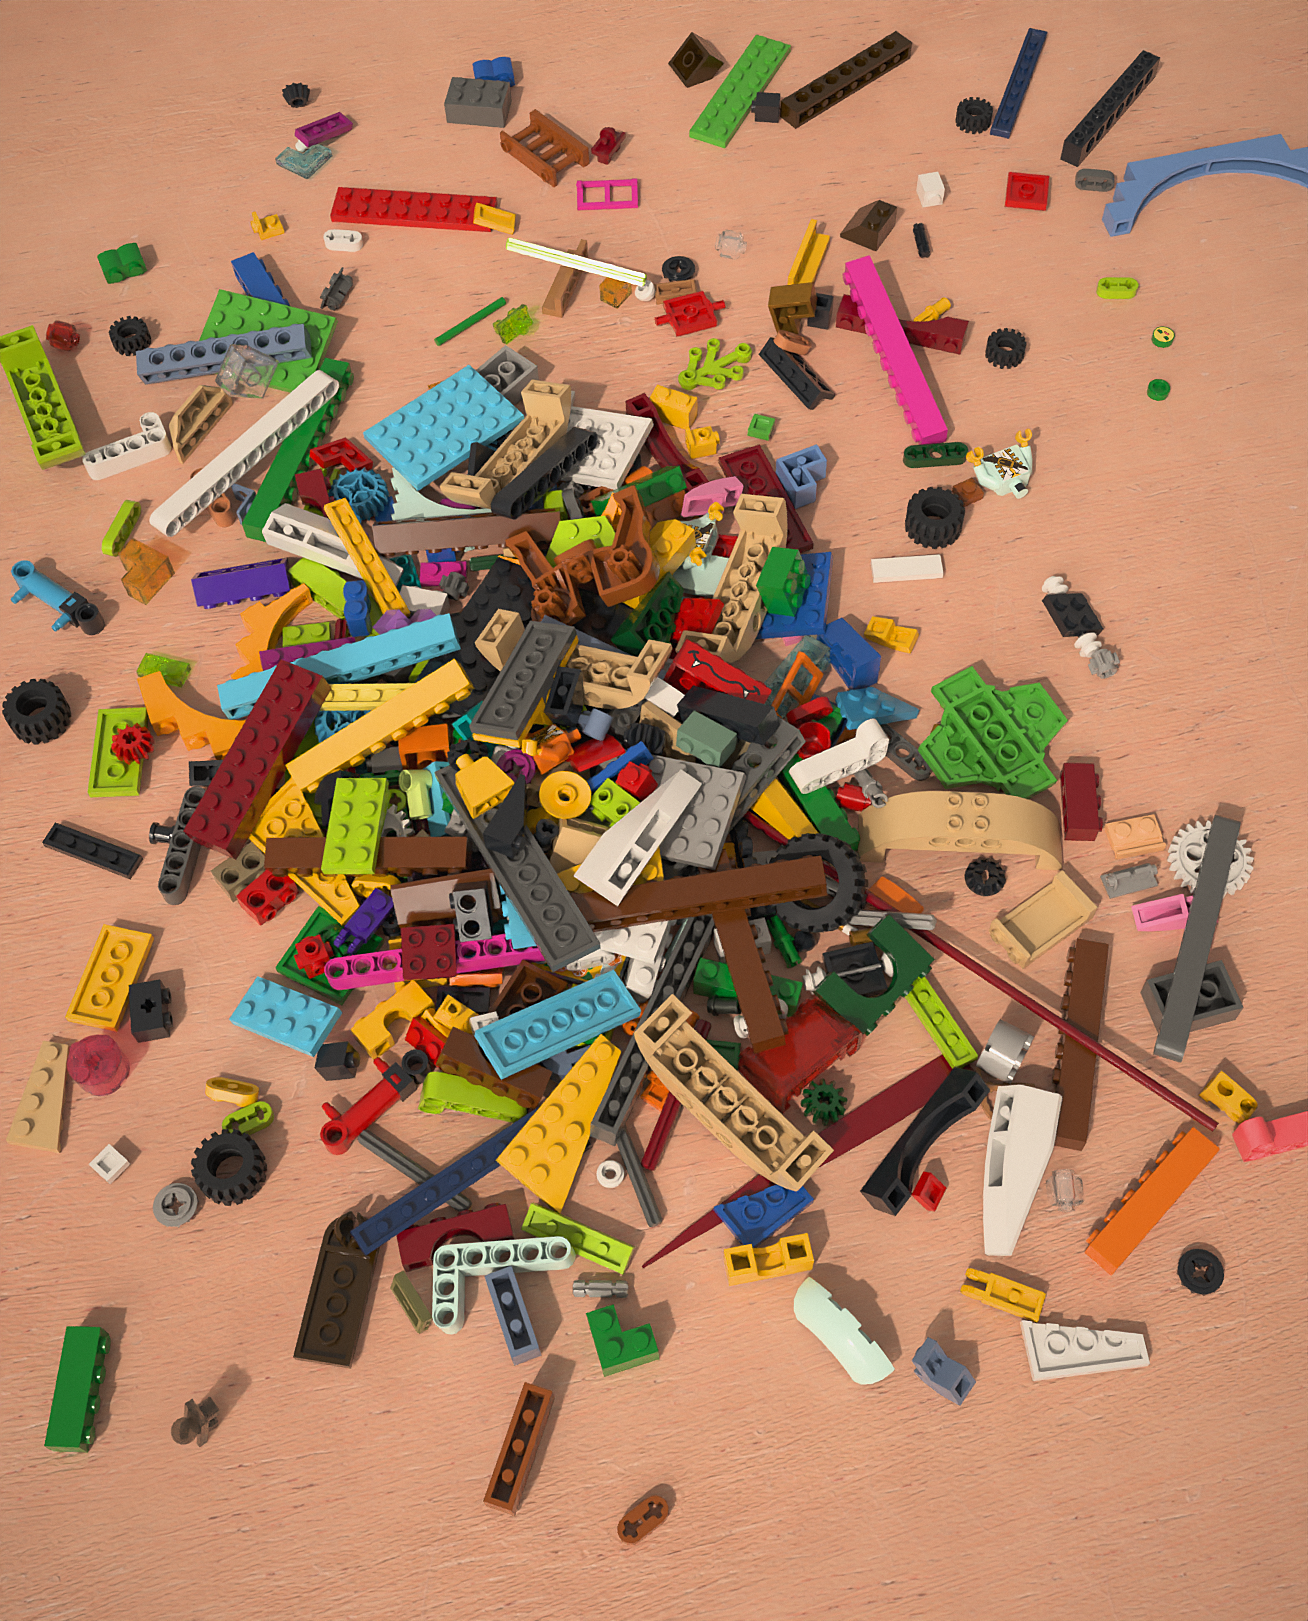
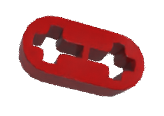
(813, 710)

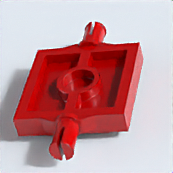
(690, 313)

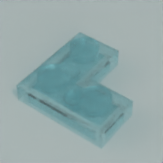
(304, 164)

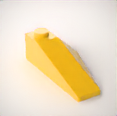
(782, 811)

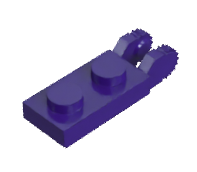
(366, 921)

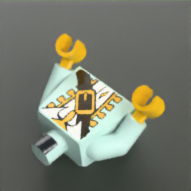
(1006, 469)
(706, 537)

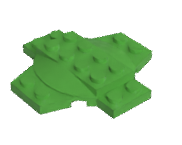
(992, 735)

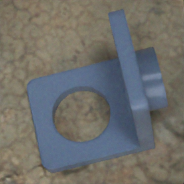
(247, 501)

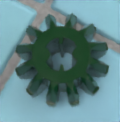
(825, 1093)

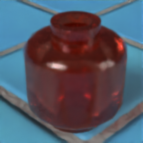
(62, 335)

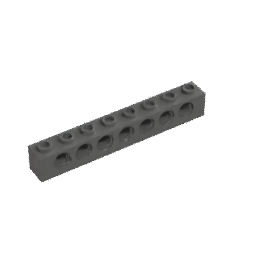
(772, 761)

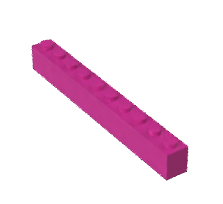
(895, 352)

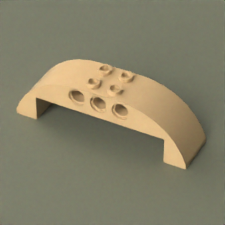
(545, 423)
(762, 527)
(609, 677)
(961, 825)
(726, 1100)

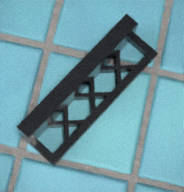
(796, 374)

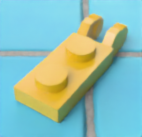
(1005, 1295)

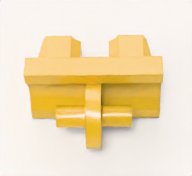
(454, 1014)

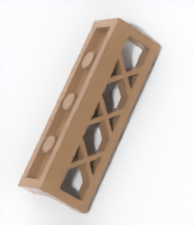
(564, 285)

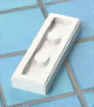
(906, 568)

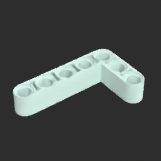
(490, 1263)

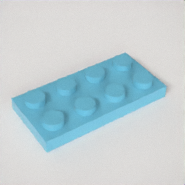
(285, 1016)

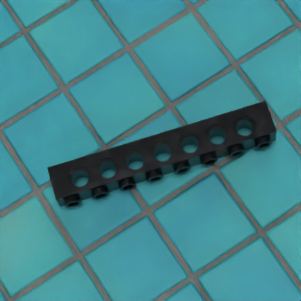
(1109, 108)

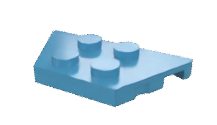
(872, 704)

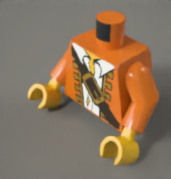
(550, 746)

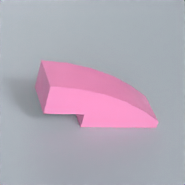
(724, 491)
(1163, 914)

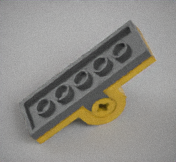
(524, 685)

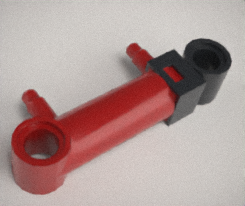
(395, 1086)

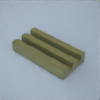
(411, 1302)

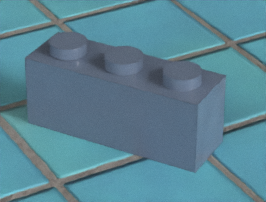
(512, 1315)

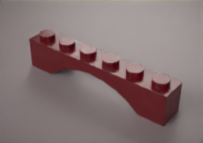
(941, 334)
(661, 445)

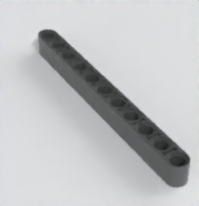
(1197, 940)

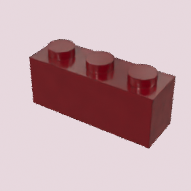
(1080, 802)

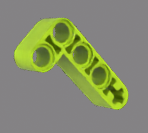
(456, 1093)

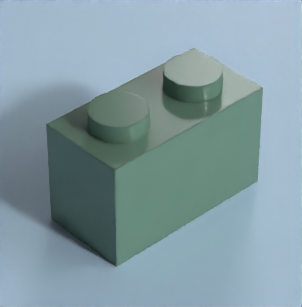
(706, 739)

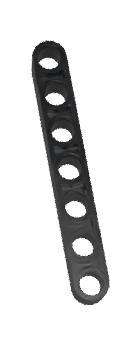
(544, 473)

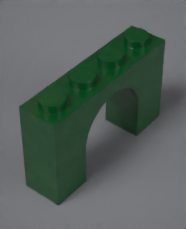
(908, 963)

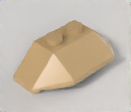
(197, 419)

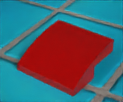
(594, 753)

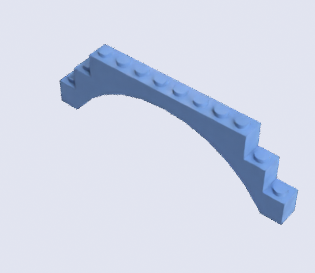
(1153, 176)

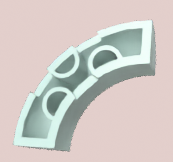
(840, 1333)

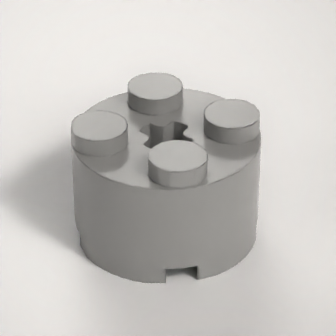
(1004, 1051)

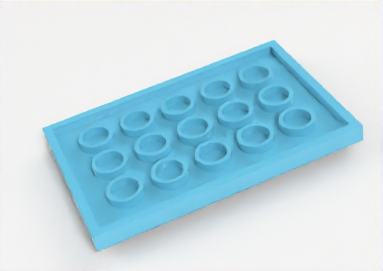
(441, 424)

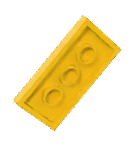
(107, 976)

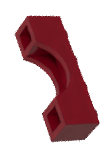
(313, 489)
(419, 1243)

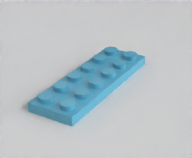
(557, 1024)

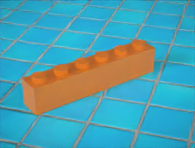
(1151, 1201)

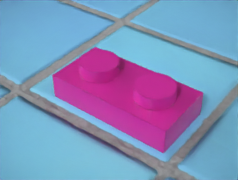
(432, 572)

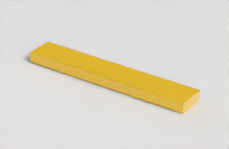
(365, 557)

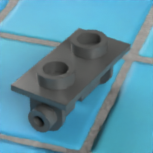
(338, 284)

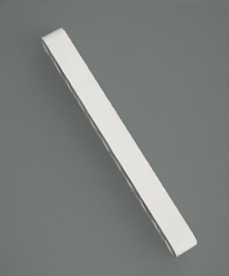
(243, 453)

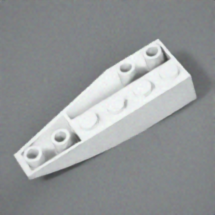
(314, 539)
(634, 839)
(1016, 1159)

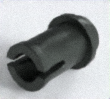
(723, 1006)

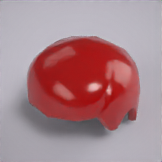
(816, 738)

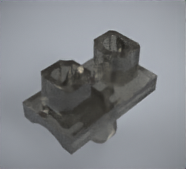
(196, 1422)

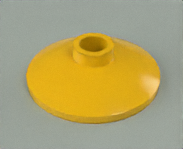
(567, 785)

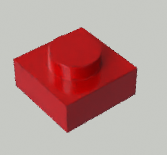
(929, 1191)

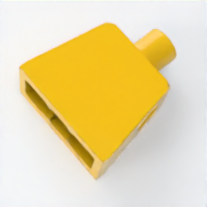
(481, 784)

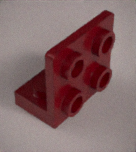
(428, 952)

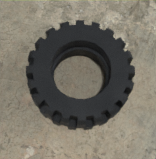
(850, 890)

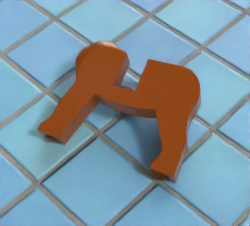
(619, 570)

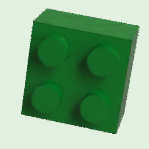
(783, 581)

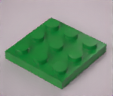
(318, 924)

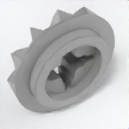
(166, 1198)

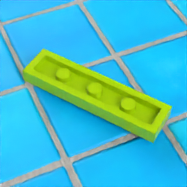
(940, 1024)
(584, 1239)

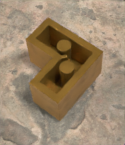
(790, 304)

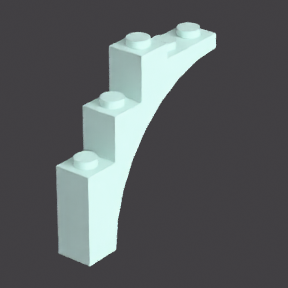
(414, 505)

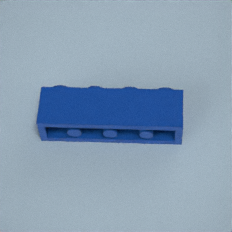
(255, 280)

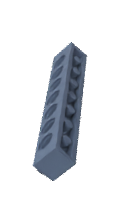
(194, 365)

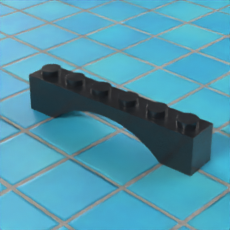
(893, 1179)

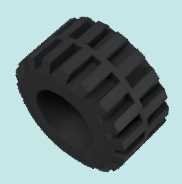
(939, 504)
(30, 697)
(217, 1150)

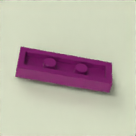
(323, 129)

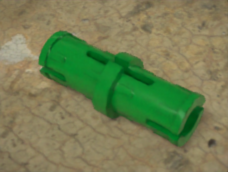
(784, 942)

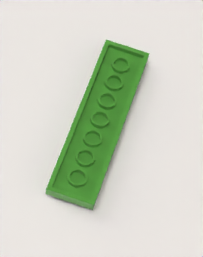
(735, 95)

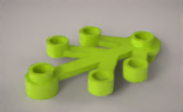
(691, 377)

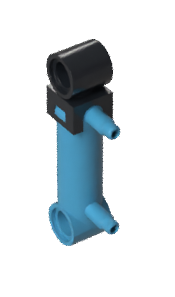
(72, 606)

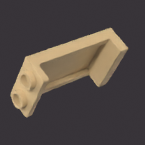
(1043, 920)

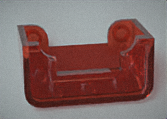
(813, 1044)

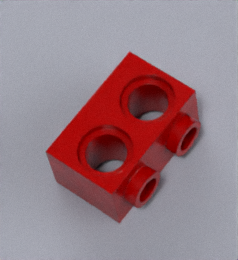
(263, 890)

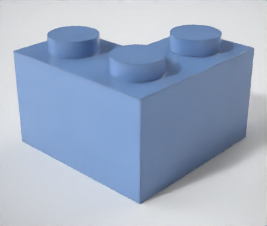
(799, 472)

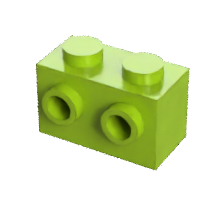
(611, 802)

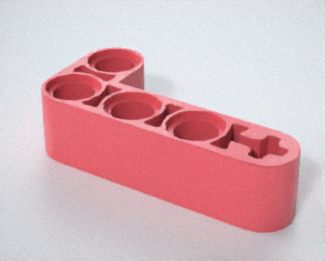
(1263, 1139)

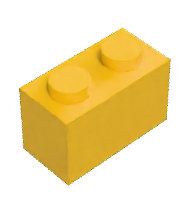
(675, 407)

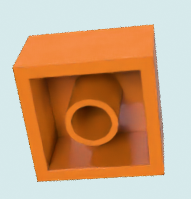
(424, 746)

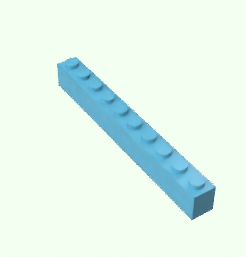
(352, 661)

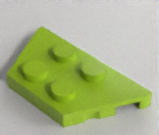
(575, 531)

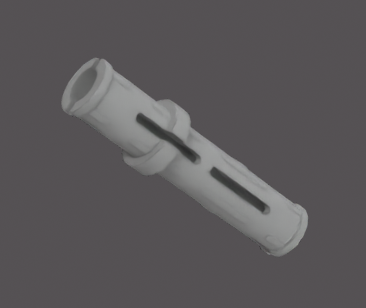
(871, 788)

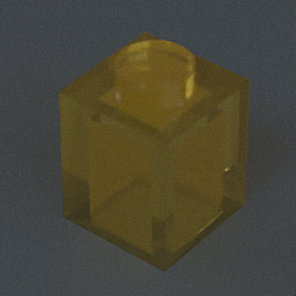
(614, 292)

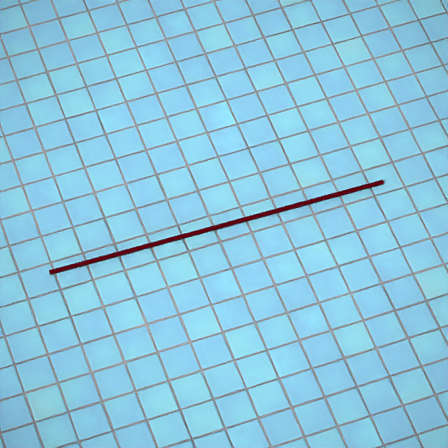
(1016, 994)

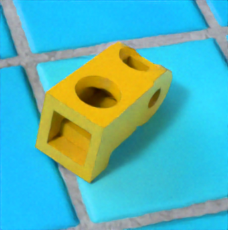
(1229, 1097)

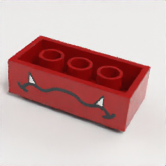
(709, 671)

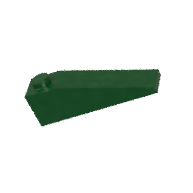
(651, 618)

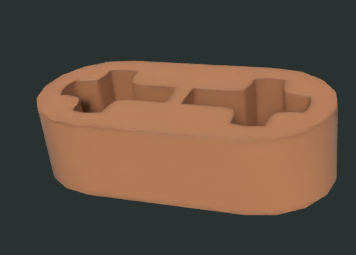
(792, 342)

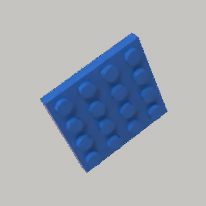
(812, 614)

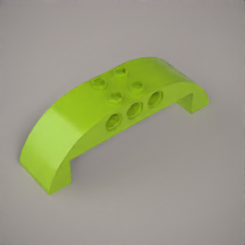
(39, 399)

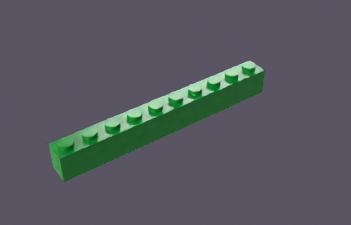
(293, 456)

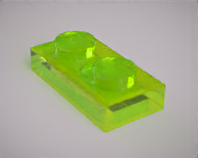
(173, 671)

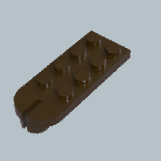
(336, 1297)

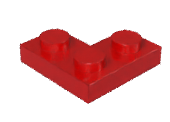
(342, 452)

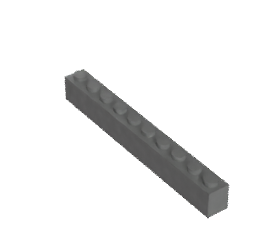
(633, 1067)

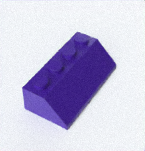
(241, 582)

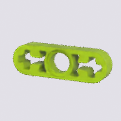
(121, 528)

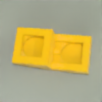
(887, 634)

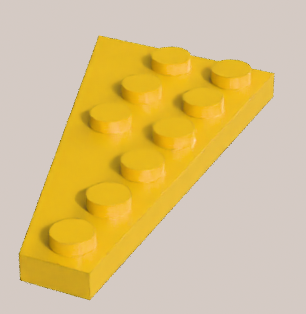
(291, 816)
(554, 1138)

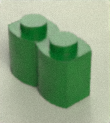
(122, 263)

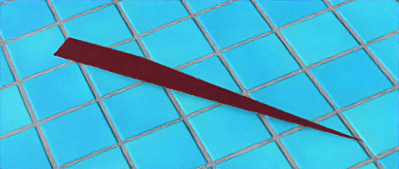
(847, 1133)

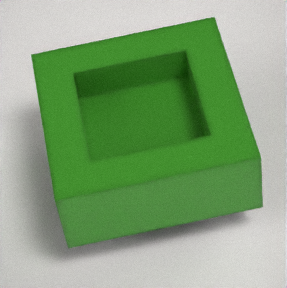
(761, 427)

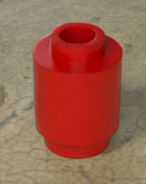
(852, 798)

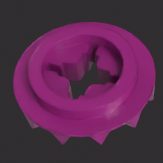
(522, 759)

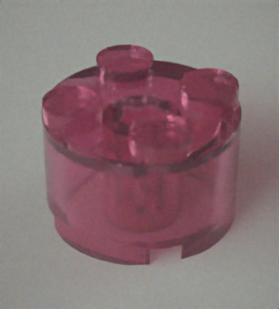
(98, 1064)

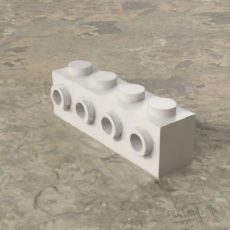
(641, 975)

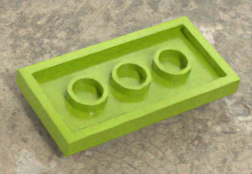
(108, 774)
(355, 826)

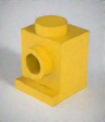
(701, 442)

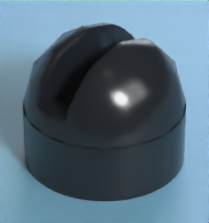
(804, 941)

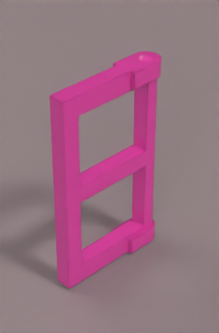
(607, 204)

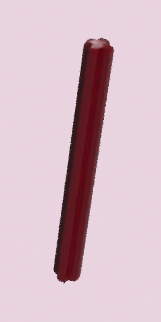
(667, 1116)

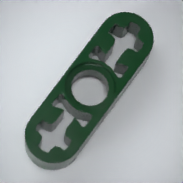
(941, 448)

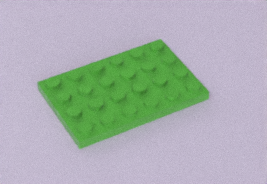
(241, 314)

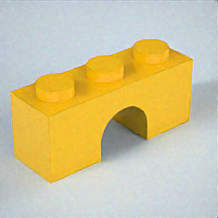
(373, 1031)
(751, 1264)

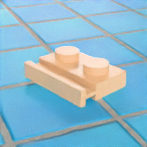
(1134, 836)

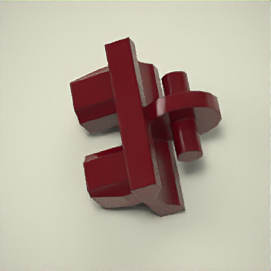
(607, 144)

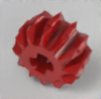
(132, 743)

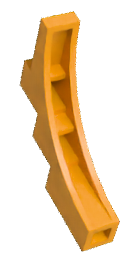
(267, 627)
(196, 729)

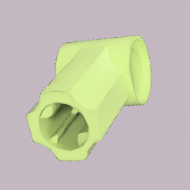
(417, 786)

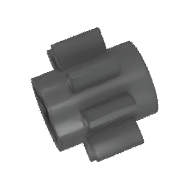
(454, 585)

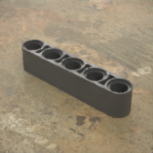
(179, 855)

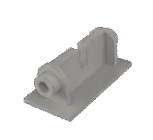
(1130, 880)

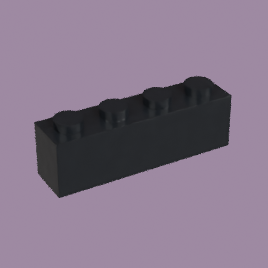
(747, 718)

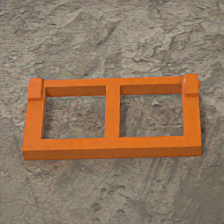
(801, 658)

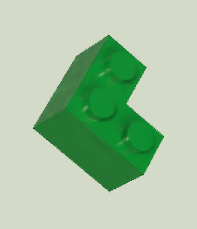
(620, 1349)

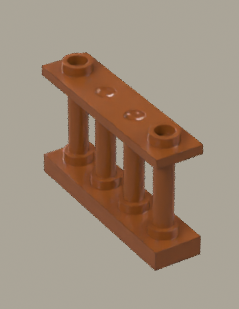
(549, 133)

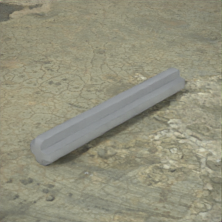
(905, 920)

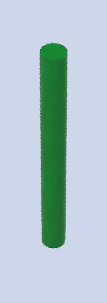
(470, 321)

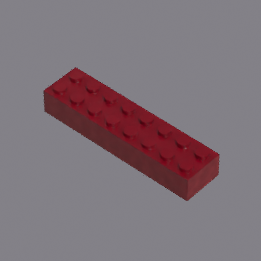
(257, 759)

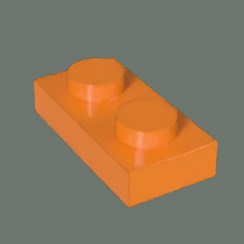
(487, 977)

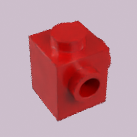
(637, 781)

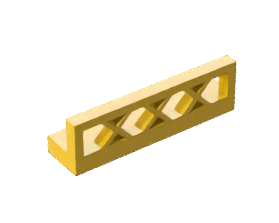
(809, 256)

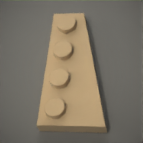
(40, 1111)

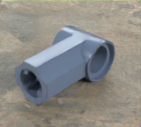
(594, 724)

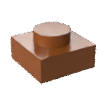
(968, 491)

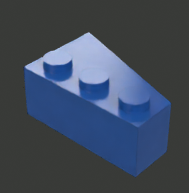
(851, 655)

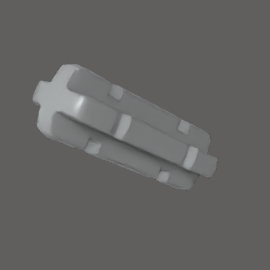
(600, 1288)

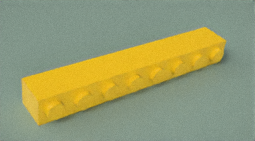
(381, 726)

